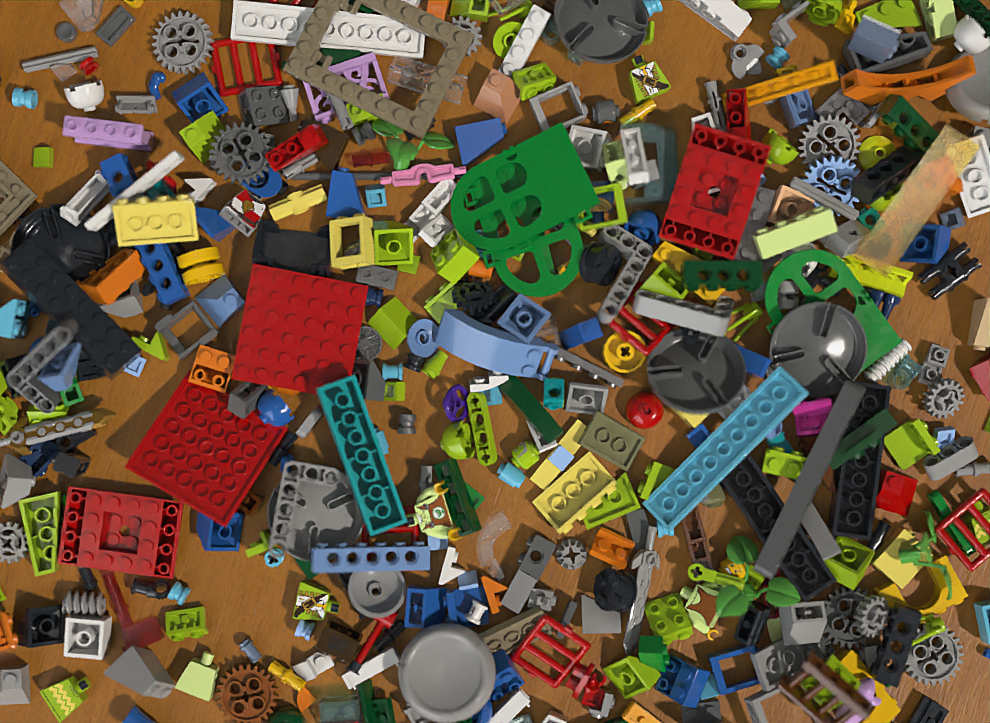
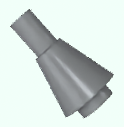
(290, 97)

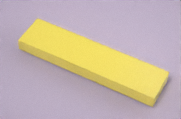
(548, 471)

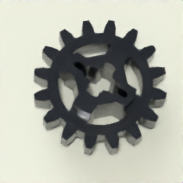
(474, 294)

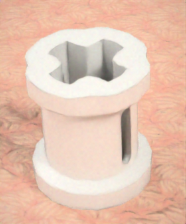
(476, 611)

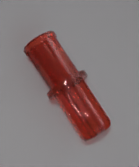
(371, 159)

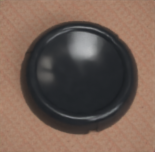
(70, 247)

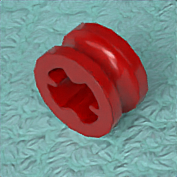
(89, 65)

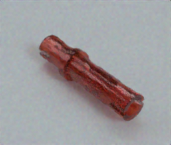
(118, 600)

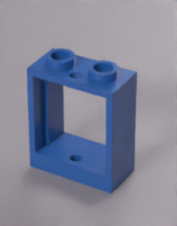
(714, 659)

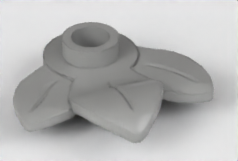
(748, 62)

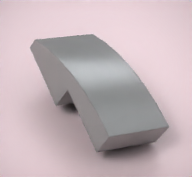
(933, 364)

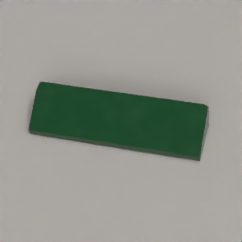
(457, 497)

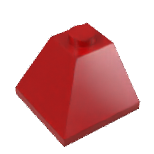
(895, 492)

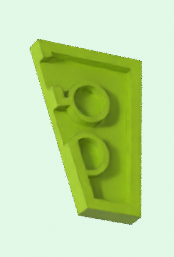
(892, 13)
(613, 506)

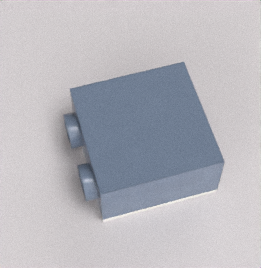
(874, 40)

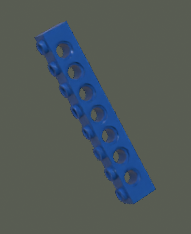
(110, 169)

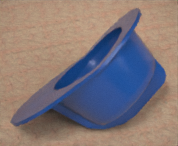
(265, 187)

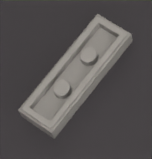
(819, 534)

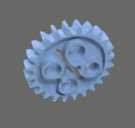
(840, 171)

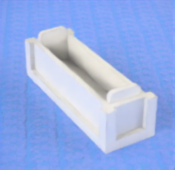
(634, 155)
(85, 199)
(372, 666)
(511, 707)

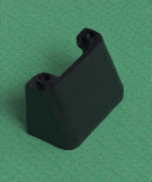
(293, 249)

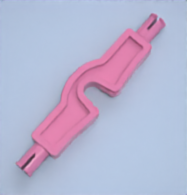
(412, 176)

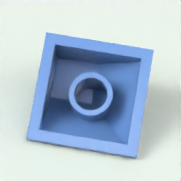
(221, 300)
(524, 318)
(61, 368)

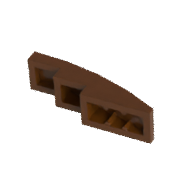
(696, 541)

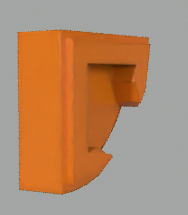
(305, 698)

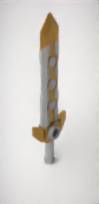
(24, 435)

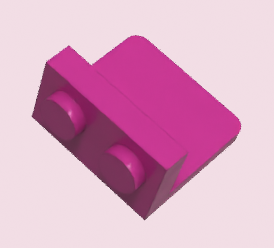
(811, 416)

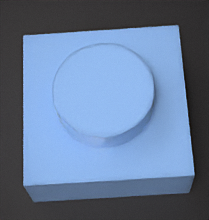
(136, 367)
(944, 435)

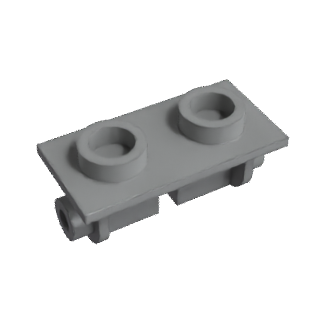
(136, 104)

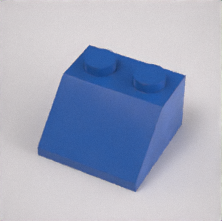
(199, 98)

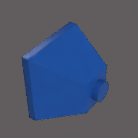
(213, 223)
(928, 245)
(218, 538)

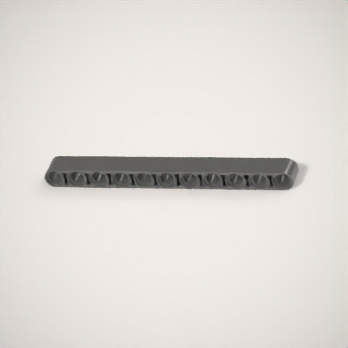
(809, 479)

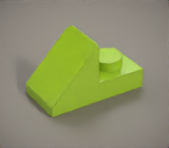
(156, 347)

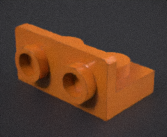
(611, 548)

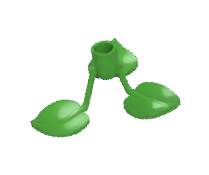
(406, 151)
(913, 554)
(734, 602)

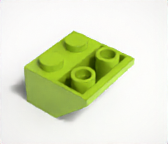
(474, 9)
(454, 256)
(665, 282)

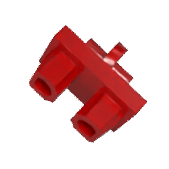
(589, 683)

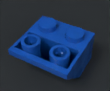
(424, 606)
(507, 676)
(682, 681)

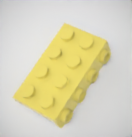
(155, 220)
(575, 493)

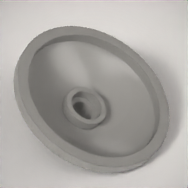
(390, 589)

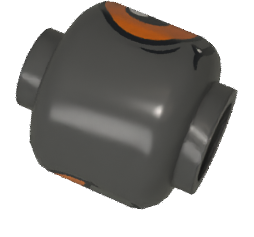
(605, 111)

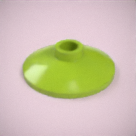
(507, 29)

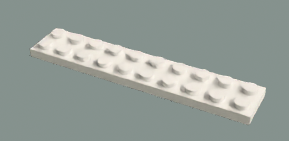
(347, 31)

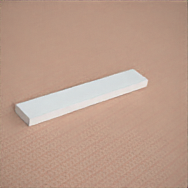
(137, 189)

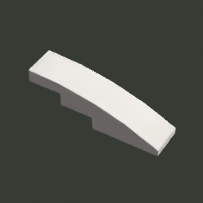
(431, 206)

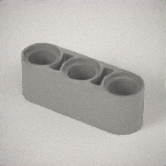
(950, 458)

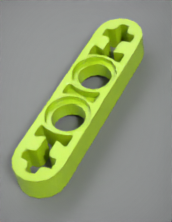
(485, 427)

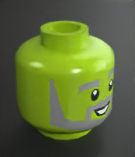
(525, 455)

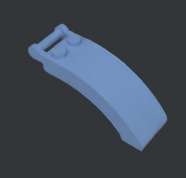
(493, 347)

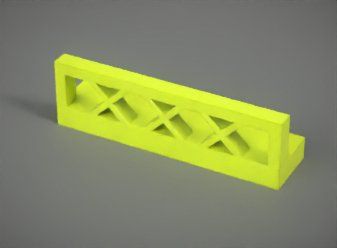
(871, 279)

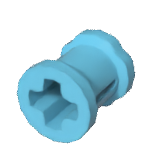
(392, 371)
(268, 558)

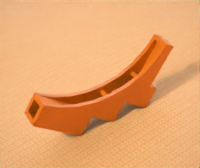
(928, 84)

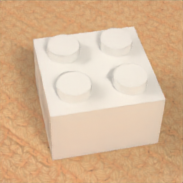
(87, 636)

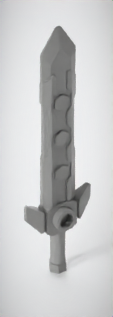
(644, 561)

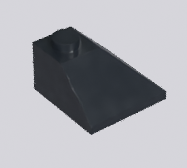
(42, 627)

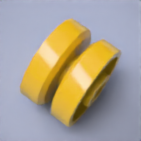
(200, 266)
(612, 354)

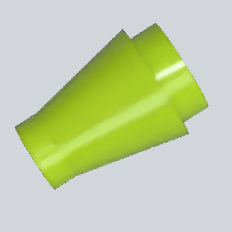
(434, 365)

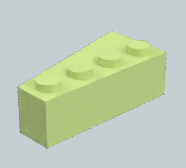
(938, 18)
(794, 231)

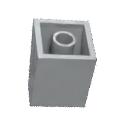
(141, 672)

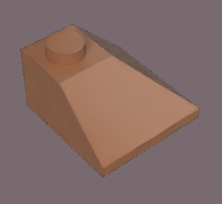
(498, 96)

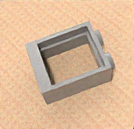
(574, 94)

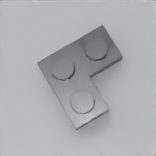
(839, 103)

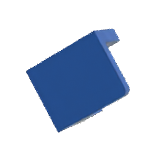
(697, 435)

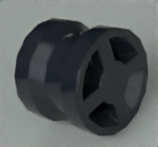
(413, 362)

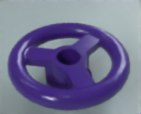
(452, 403)

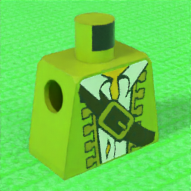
(647, 80)
(314, 602)

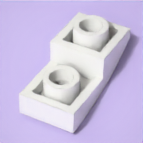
(480, 383)

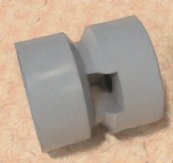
(791, 301)

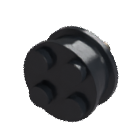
(600, 263)
(615, 590)

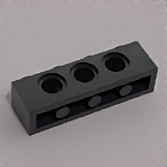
(885, 175)
(892, 674)

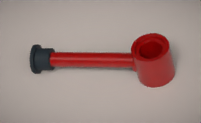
(355, 665)

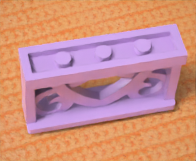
(359, 64)
(108, 133)

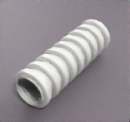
(886, 362)

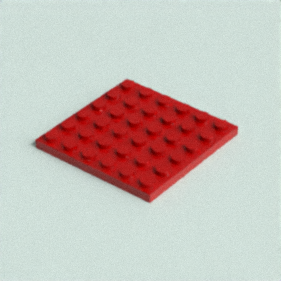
(298, 329)
(205, 451)

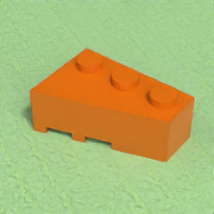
(114, 277)

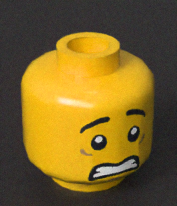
(731, 568)

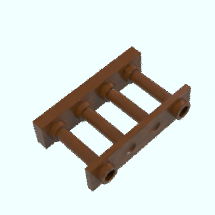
(834, 682)

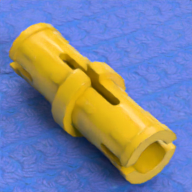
(637, 113)
(287, 675)

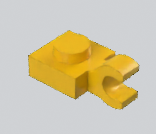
(846, 18)

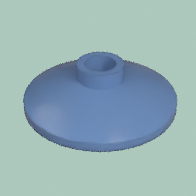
(427, 344)

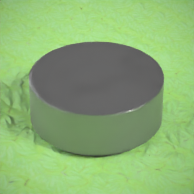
(67, 32)

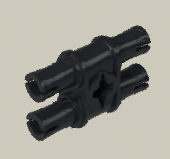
(957, 274)

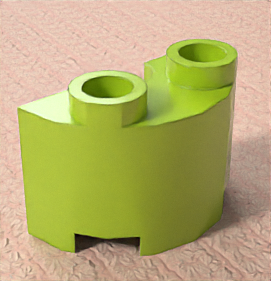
(8, 414)

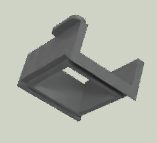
(169, 321)

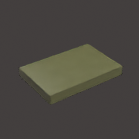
(611, 440)

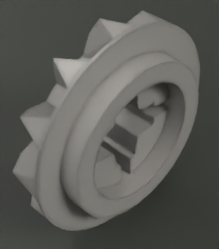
(576, 546)

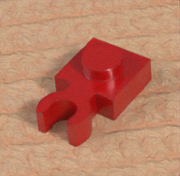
(594, 699)

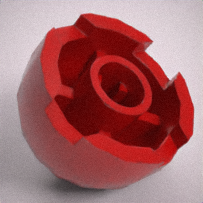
(640, 418)

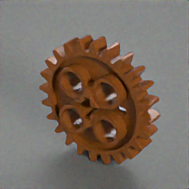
(243, 677)

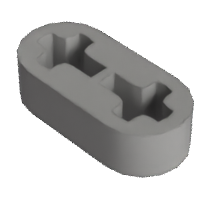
(310, 422)

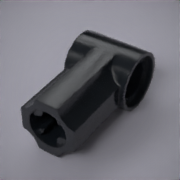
(76, 439)

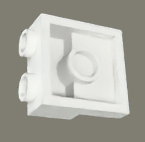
(589, 146)

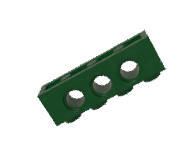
(907, 124)
(749, 269)

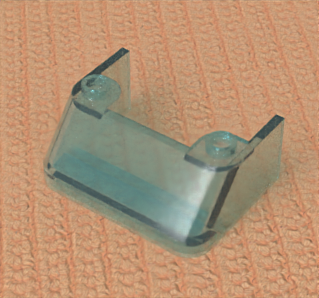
(658, 191)

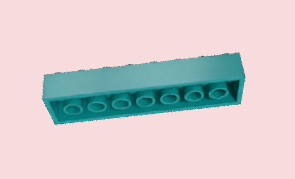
(361, 455)

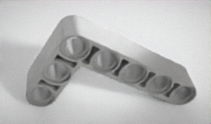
(632, 254)
(685, 313)
(290, 500)

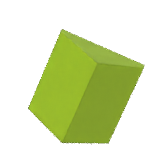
(392, 322)

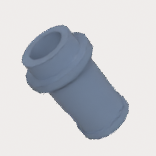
(250, 650)

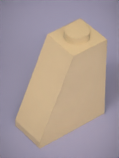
(980, 325)

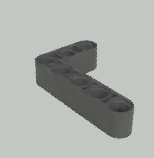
(24, 376)

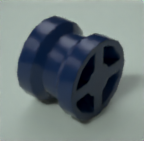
(374, 297)

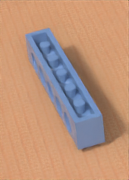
(419, 561)

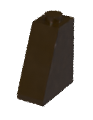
(333, 151)

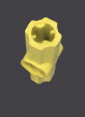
(298, 202)

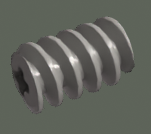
(84, 603)

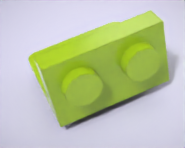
(910, 443)
(655, 475)
(669, 618)

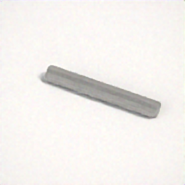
(67, 57)
(823, 198)

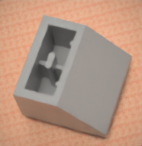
(803, 622)

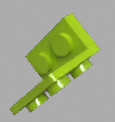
(826, 694)

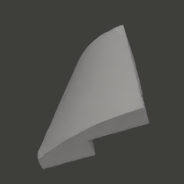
(597, 620)

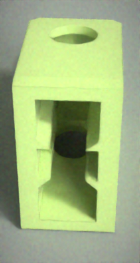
(616, 168)
(199, 677)

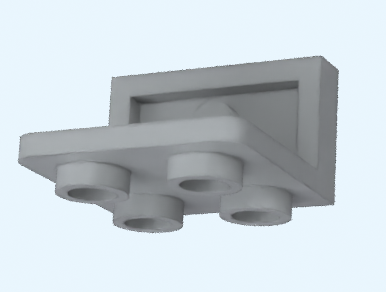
(781, 32)

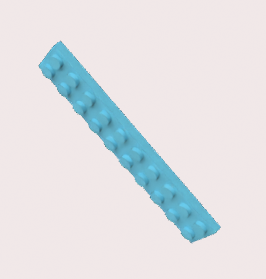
(725, 448)

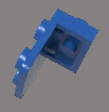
(460, 602)

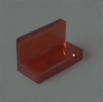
(142, 633)

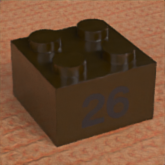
(338, 642)

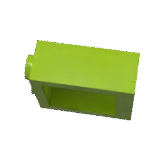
(617, 189)

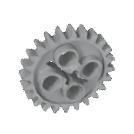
(183, 25)
(841, 131)
(940, 669)

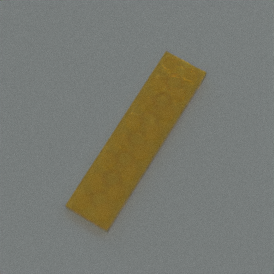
(916, 200)

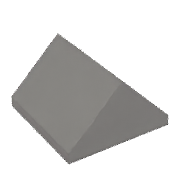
(586, 398)

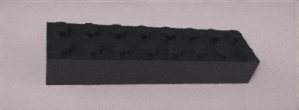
(62, 299)
(857, 480)
(761, 509)

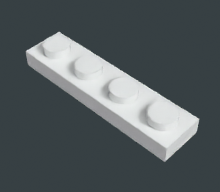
(525, 41)

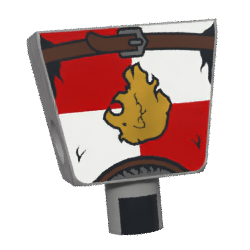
(244, 212)

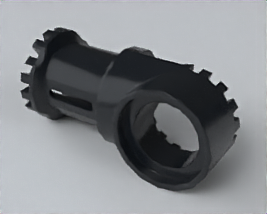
(149, 588)

